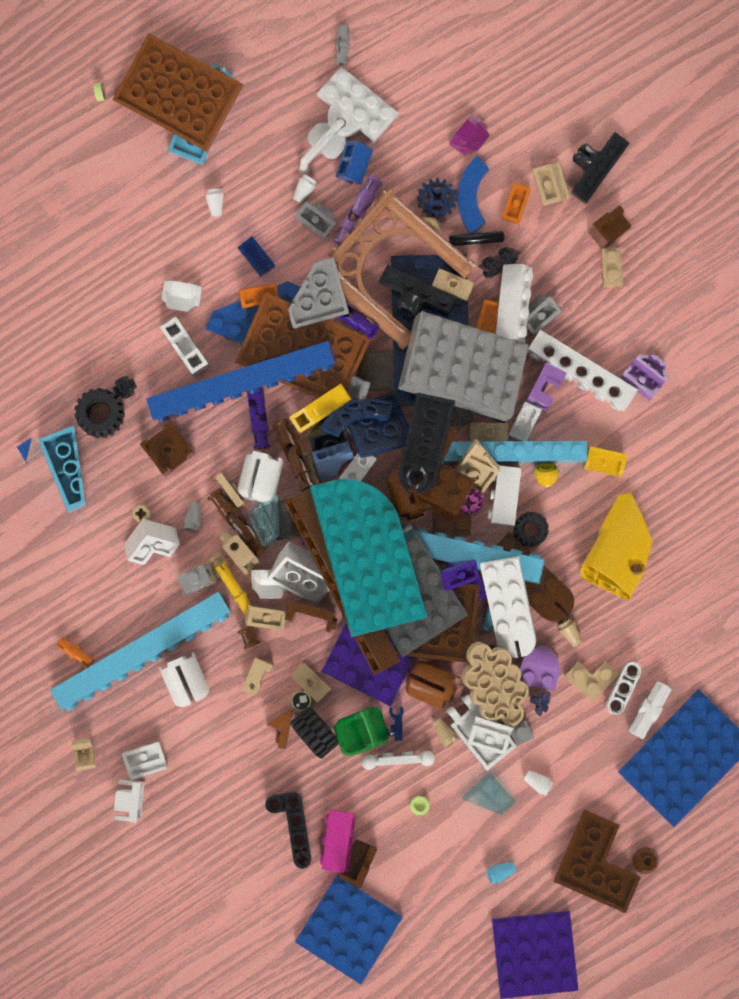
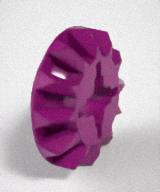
(477, 502)

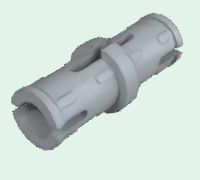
(342, 46)

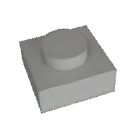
(358, 388)
(521, 733)

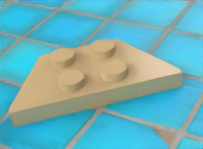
(478, 465)

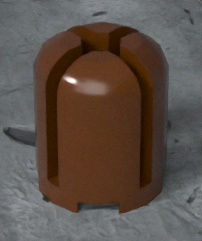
(403, 505)

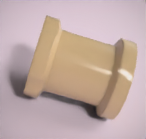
(138, 510)

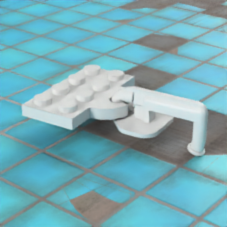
(350, 106)

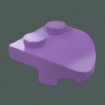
(646, 375)
(540, 668)

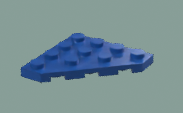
(234, 322)

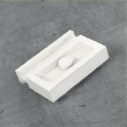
(490, 735)
(144, 760)

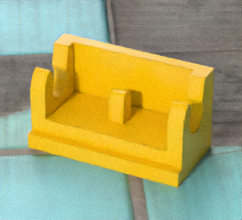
(605, 461)

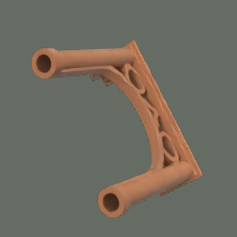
(418, 228)

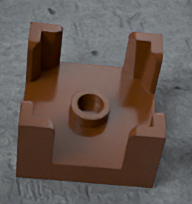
(167, 449)

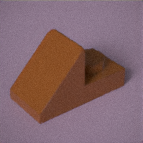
(284, 723)

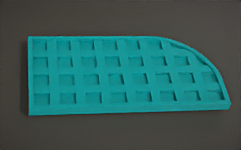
(367, 556)

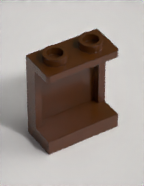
(294, 607)

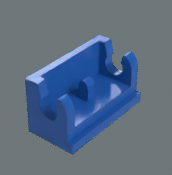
(354, 162)

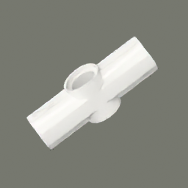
(649, 710)

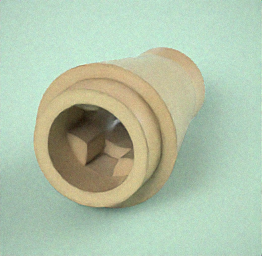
(569, 630)
(445, 733)

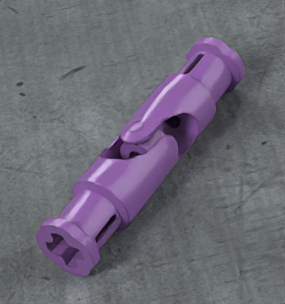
(363, 202)

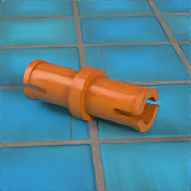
(75, 652)

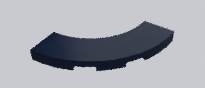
(354, 411)

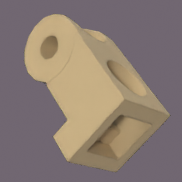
(253, 681)

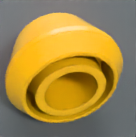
(546, 474)

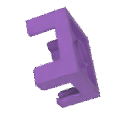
(548, 375)

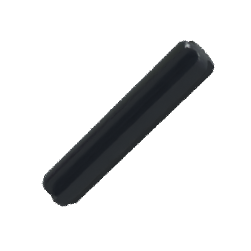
(476, 238)

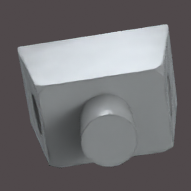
(196, 579)

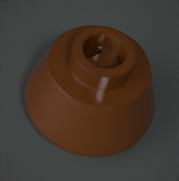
(640, 857)

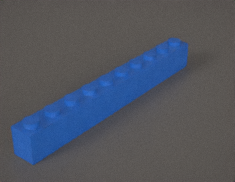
(241, 380)

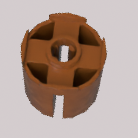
(428, 694)

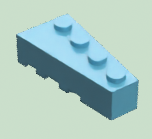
(63, 461)

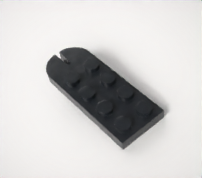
(425, 442)

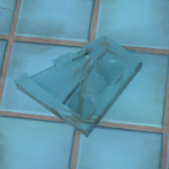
(266, 521)
(489, 795)

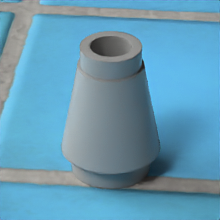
(192, 519)

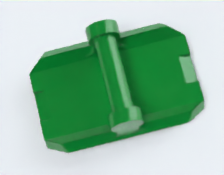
(361, 731)

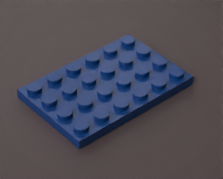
(684, 758)

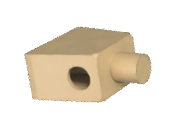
(242, 556)

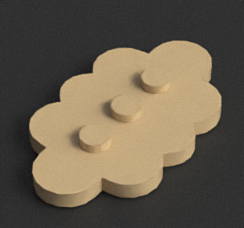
(495, 684)

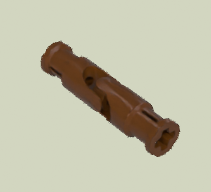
(298, 466)
(244, 530)

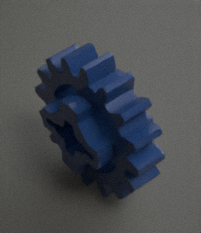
(442, 204)

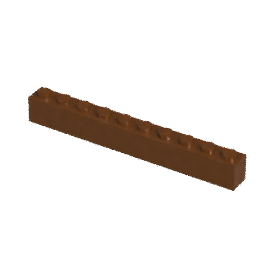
(374, 645)

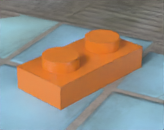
(516, 203)

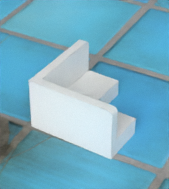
(151, 538)

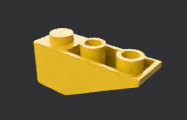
(320, 408)

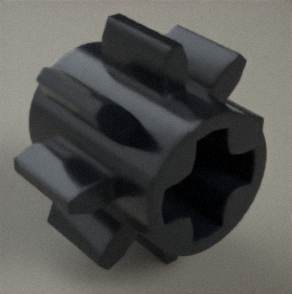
(124, 387)

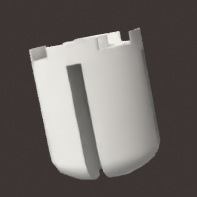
(259, 476)
(176, 684)

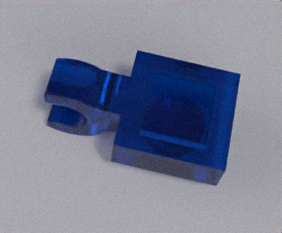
(396, 729)

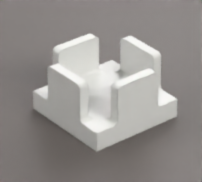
(130, 801)

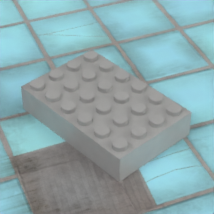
(463, 366)

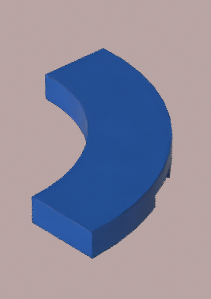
(468, 194)

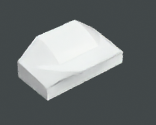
(181, 295)
(264, 587)

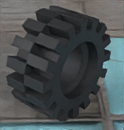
(539, 521)

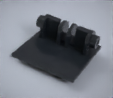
(490, 264)

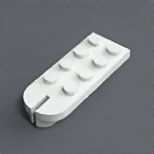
(509, 605)

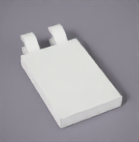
(462, 726)

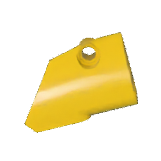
(620, 547)

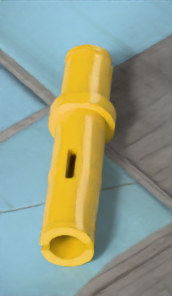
(238, 594)

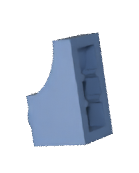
(331, 459)

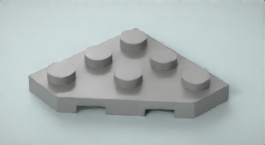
(319, 295)

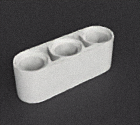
(615, 694)

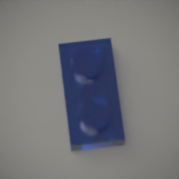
(256, 256)

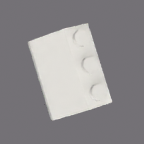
(298, 573)

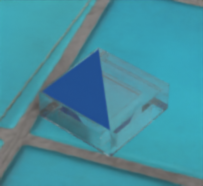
(29, 450)

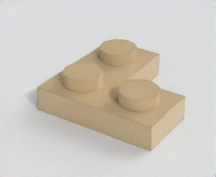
(592, 684)

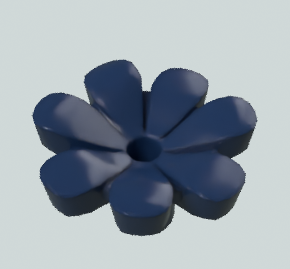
(541, 702)

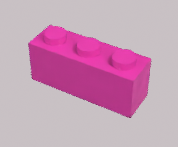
(338, 841)

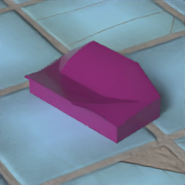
(470, 135)

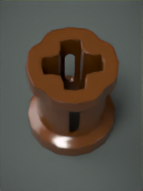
(248, 637)

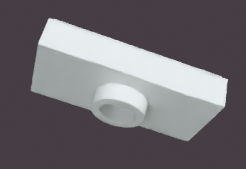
(525, 421)

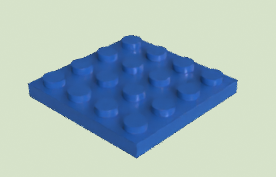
(349, 929)

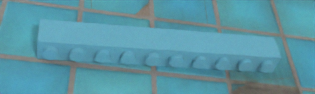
(141, 651)

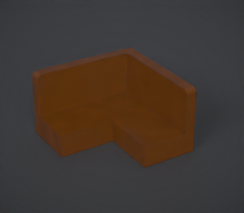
(609, 227)
(360, 861)

